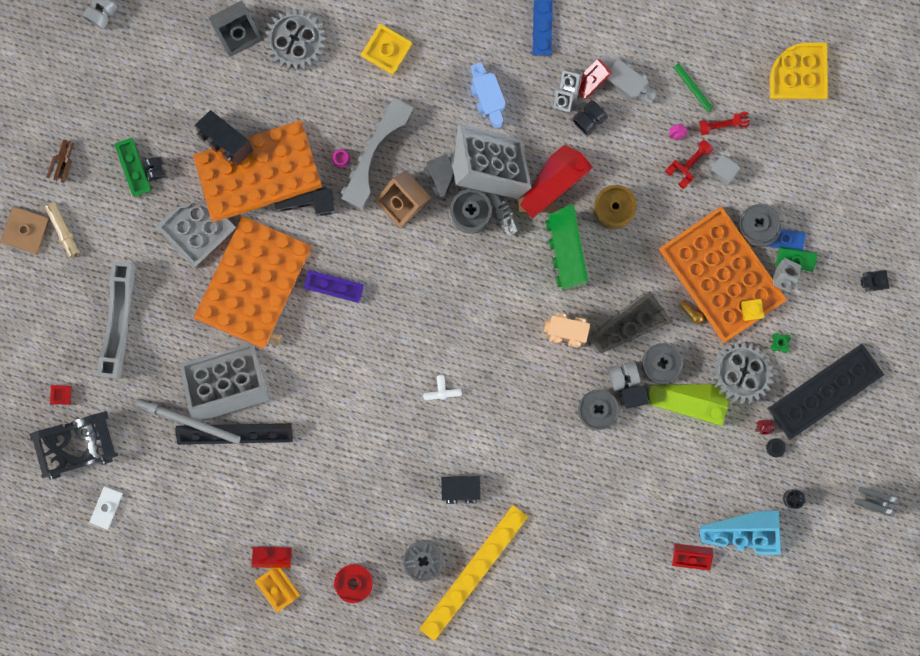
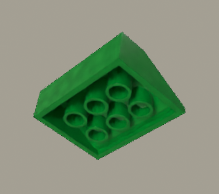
(567, 249)

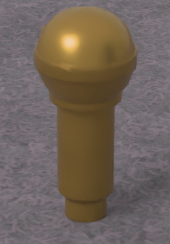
(696, 317)

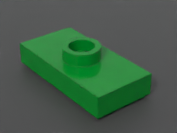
(805, 258)

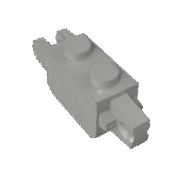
(627, 81)

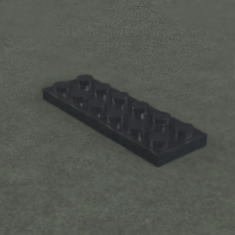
(825, 391)

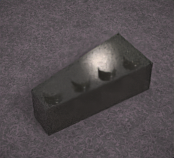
(631, 322)

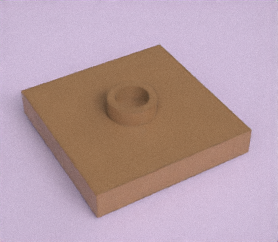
(25, 230)

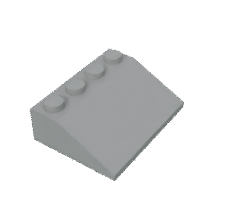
(490, 162)
(223, 382)

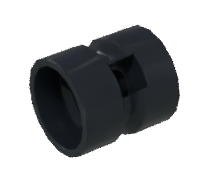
(592, 115)

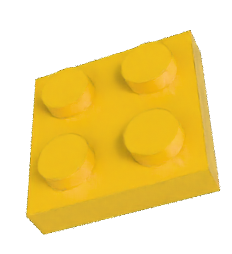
(386, 49)

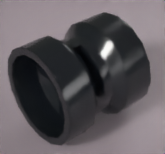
(154, 168)
(796, 501)

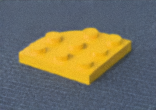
(800, 73)

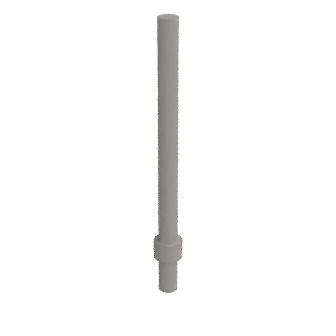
(156, 409)

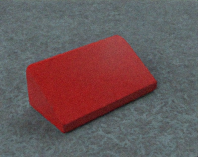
(692, 556)

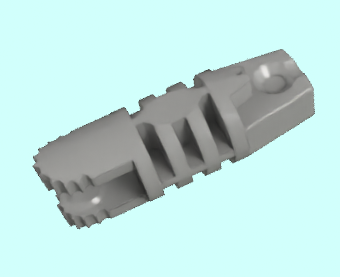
(504, 213)

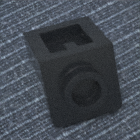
(875, 281)

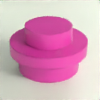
(678, 132)
(341, 158)

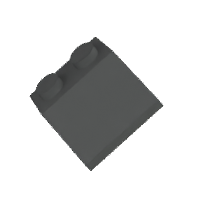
(235, 28)

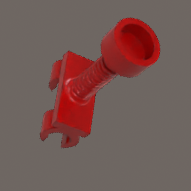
(736, 121)
(704, 148)

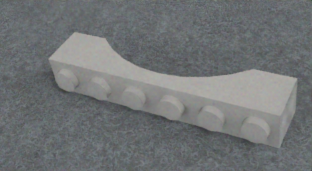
(394, 120)
(114, 344)

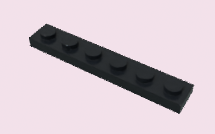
(248, 432)

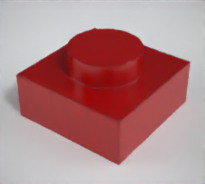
(60, 395)

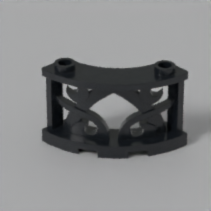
(95, 425)

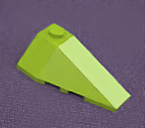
(691, 400)

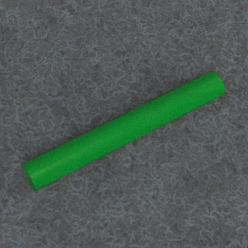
(692, 86)

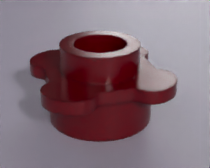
(765, 427)

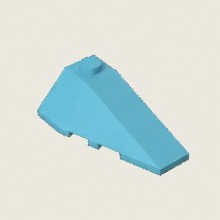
(753, 530)

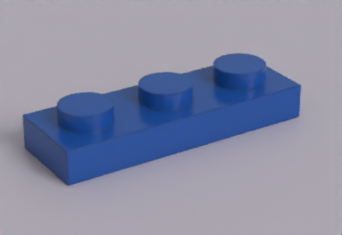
(542, 28)

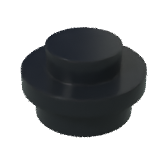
(775, 447)

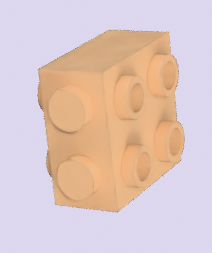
(568, 330)

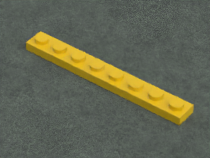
(473, 573)

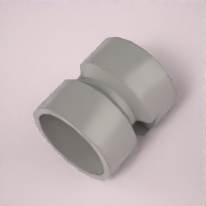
(96, 17)
(619, 381)

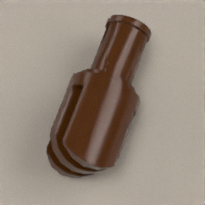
(61, 159)

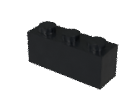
(223, 138)

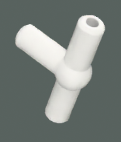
(442, 393)

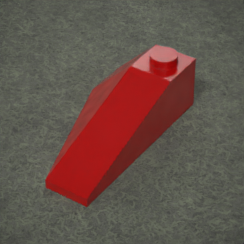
(558, 175)

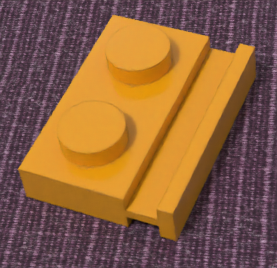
(277, 588)

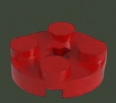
(344, 589)

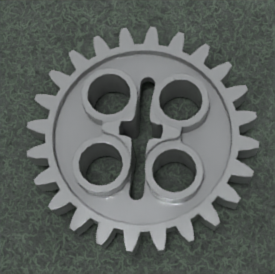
(280, 32)
(758, 379)

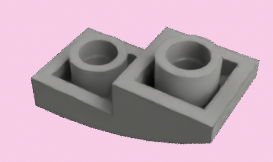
(568, 92)

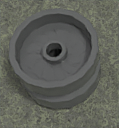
(470, 200)

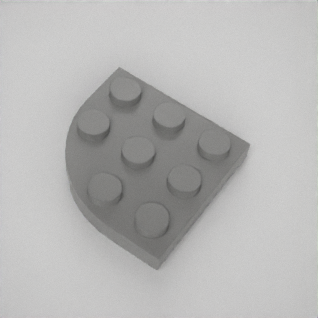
(193, 231)

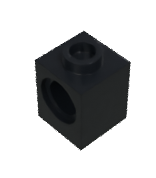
(323, 201)
(635, 396)

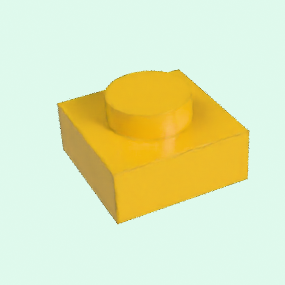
(752, 310)

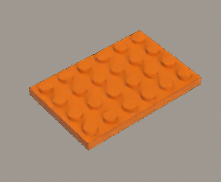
(273, 172)
(720, 273)
(252, 282)

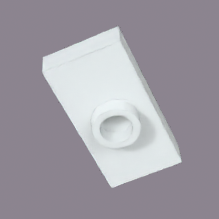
(106, 507)

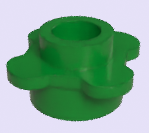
(785, 342)

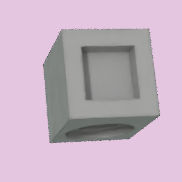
(723, 169)
(786, 275)

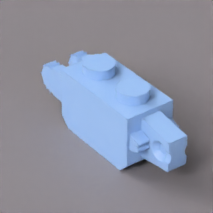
(488, 93)

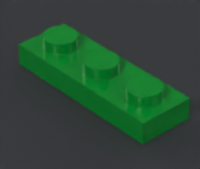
(133, 167)

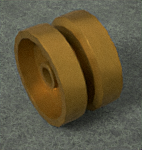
(611, 218)

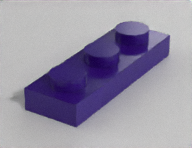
(333, 286)

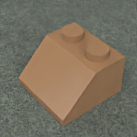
(402, 198)

